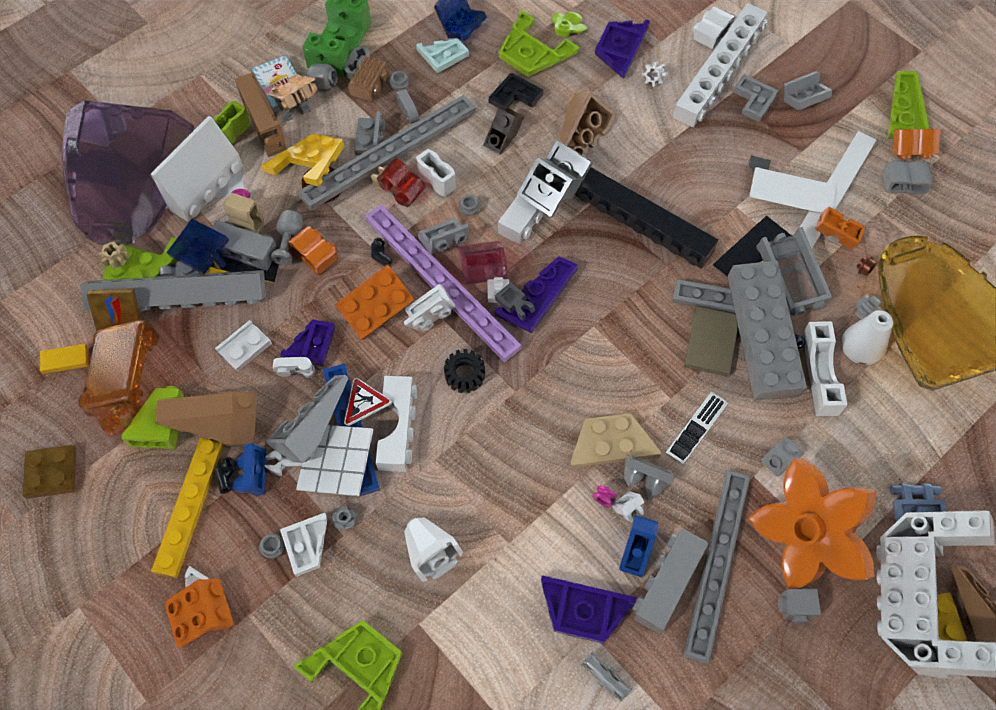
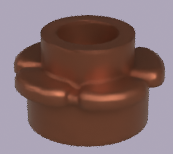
(866, 265)

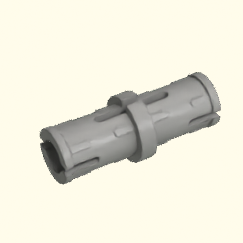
(606, 676)

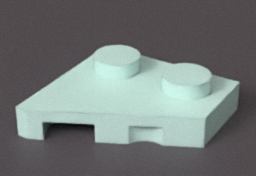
(443, 53)

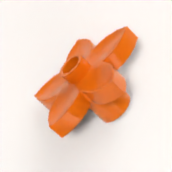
(817, 527)

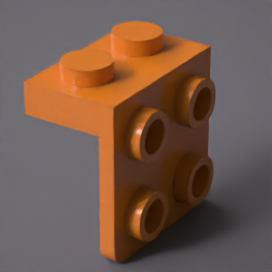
(198, 610)

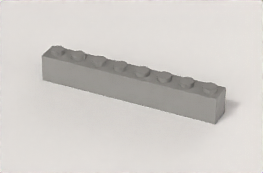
(187, 289)

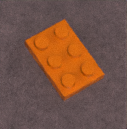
(374, 302)

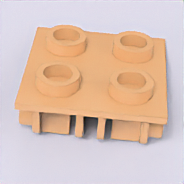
(288, 94)

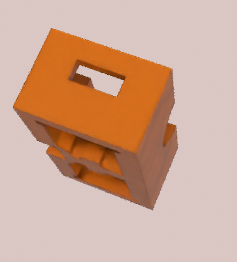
(832, 223)

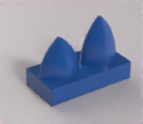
(254, 469)

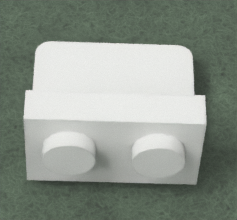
(429, 308)

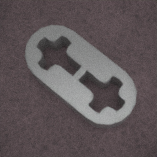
(353, 60)
(407, 106)

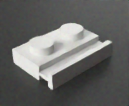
(243, 346)

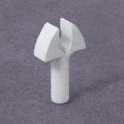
(283, 462)

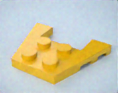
(313, 151)

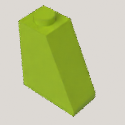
(144, 431)

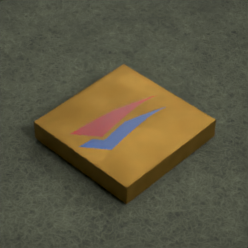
(113, 307)

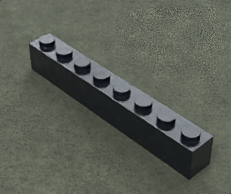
(647, 218)

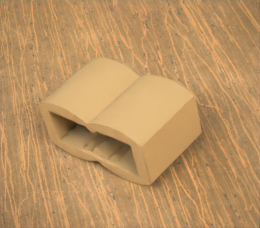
(244, 212)

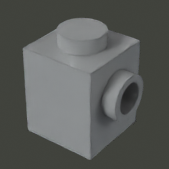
(799, 605)

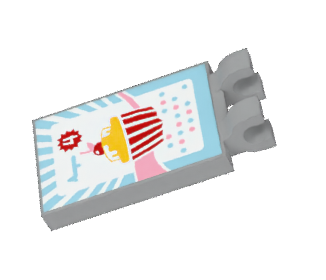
(275, 73)

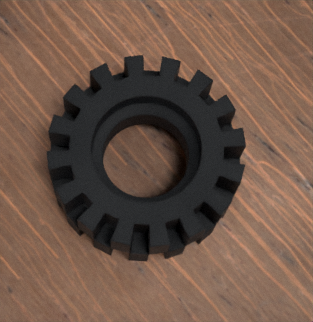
(464, 359)

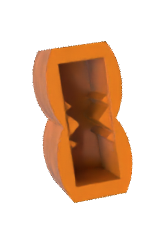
(916, 142)
(313, 249)

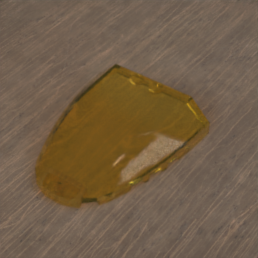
(938, 311)

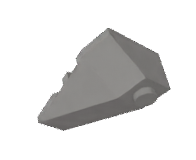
(303, 434)

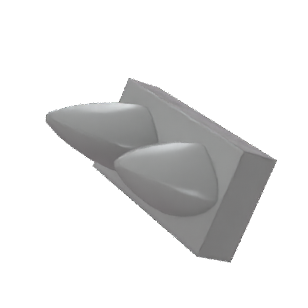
(656, 476)

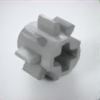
(867, 306)

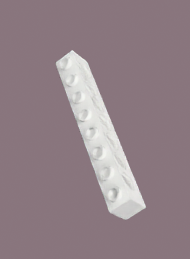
(720, 65)

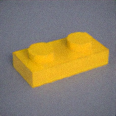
(949, 623)

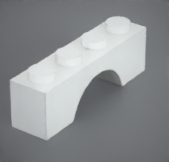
(827, 392)
(393, 450)

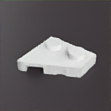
(305, 543)

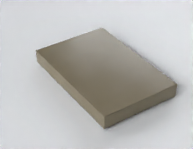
(711, 341)

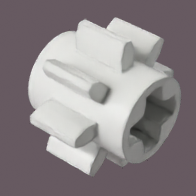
(658, 69)

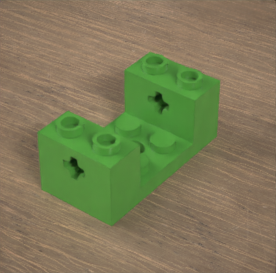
(344, 31)

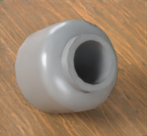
(324, 75)

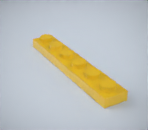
(187, 508)

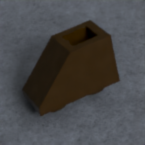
(503, 129)

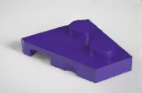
(312, 342)

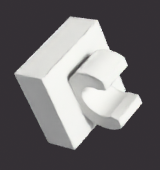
(495, 286)
(628, 503)

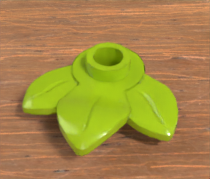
(568, 23)

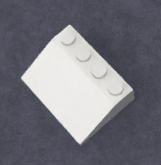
(197, 170)

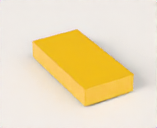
(64, 358)

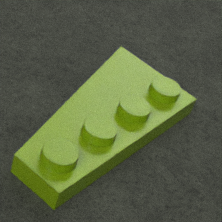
(907, 104)

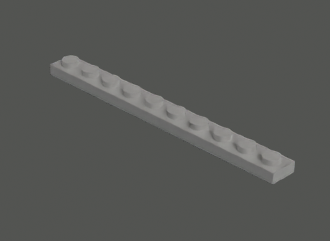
(385, 152)

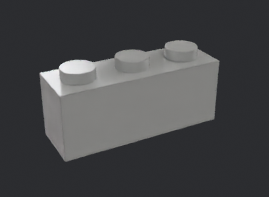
(246, 245)

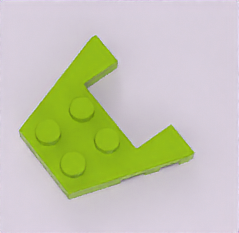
(528, 53)
(140, 264)
(363, 657)

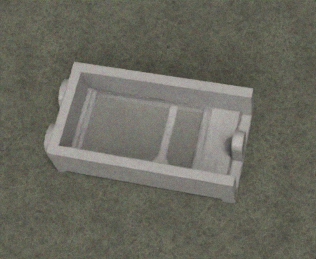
(799, 271)

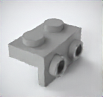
(806, 91)
(443, 236)

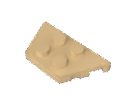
(610, 440)

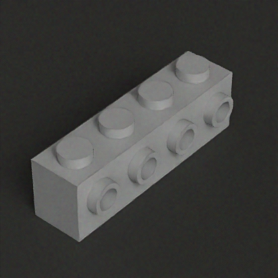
(670, 581)

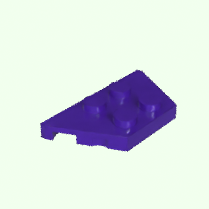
(620, 44)
(584, 609)

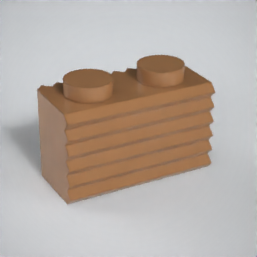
(368, 79)

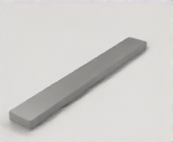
(716, 568)

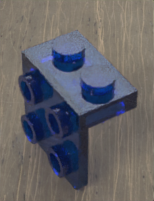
(458, 18)

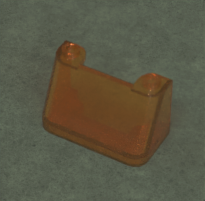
(117, 367)

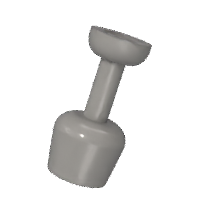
(288, 226)

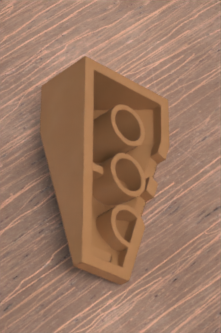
(585, 122)

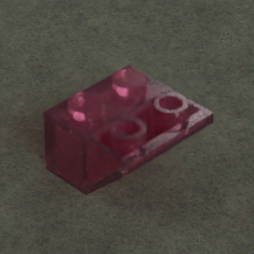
(482, 262)

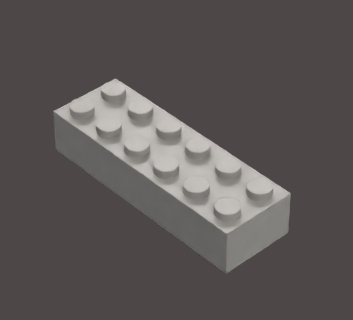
(766, 331)

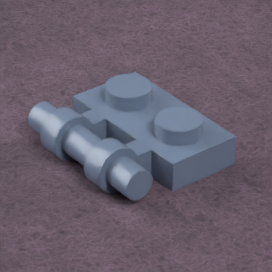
(910, 505)

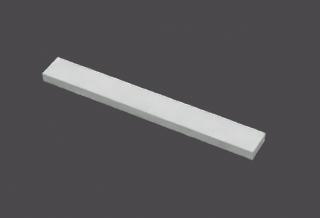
(842, 178)

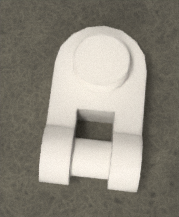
(293, 365)

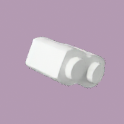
(712, 27)
(436, 172)

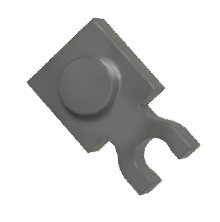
(513, 299)

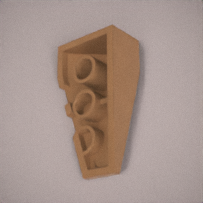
(219, 416)
(978, 607)

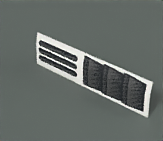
(697, 427)

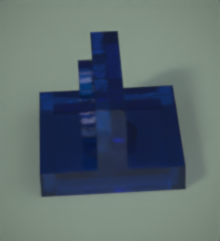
(199, 247)

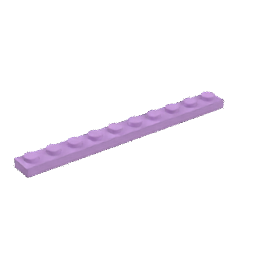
(434, 273)

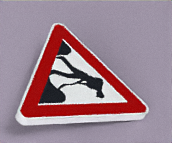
(364, 402)

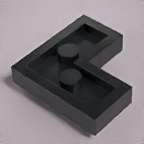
(514, 88)

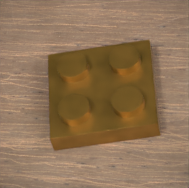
(49, 471)

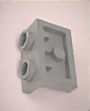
(369, 133)

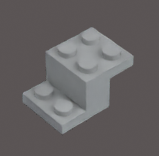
(554, 178)

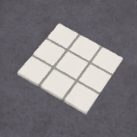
(337, 462)

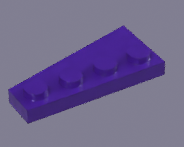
(541, 293)

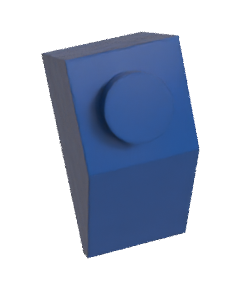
(638, 546)

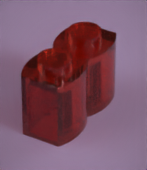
(401, 182)

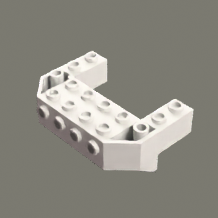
(910, 592)

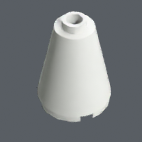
(868, 338)

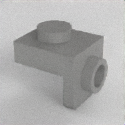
(781, 455)

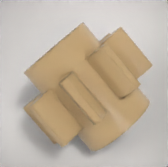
(113, 255)

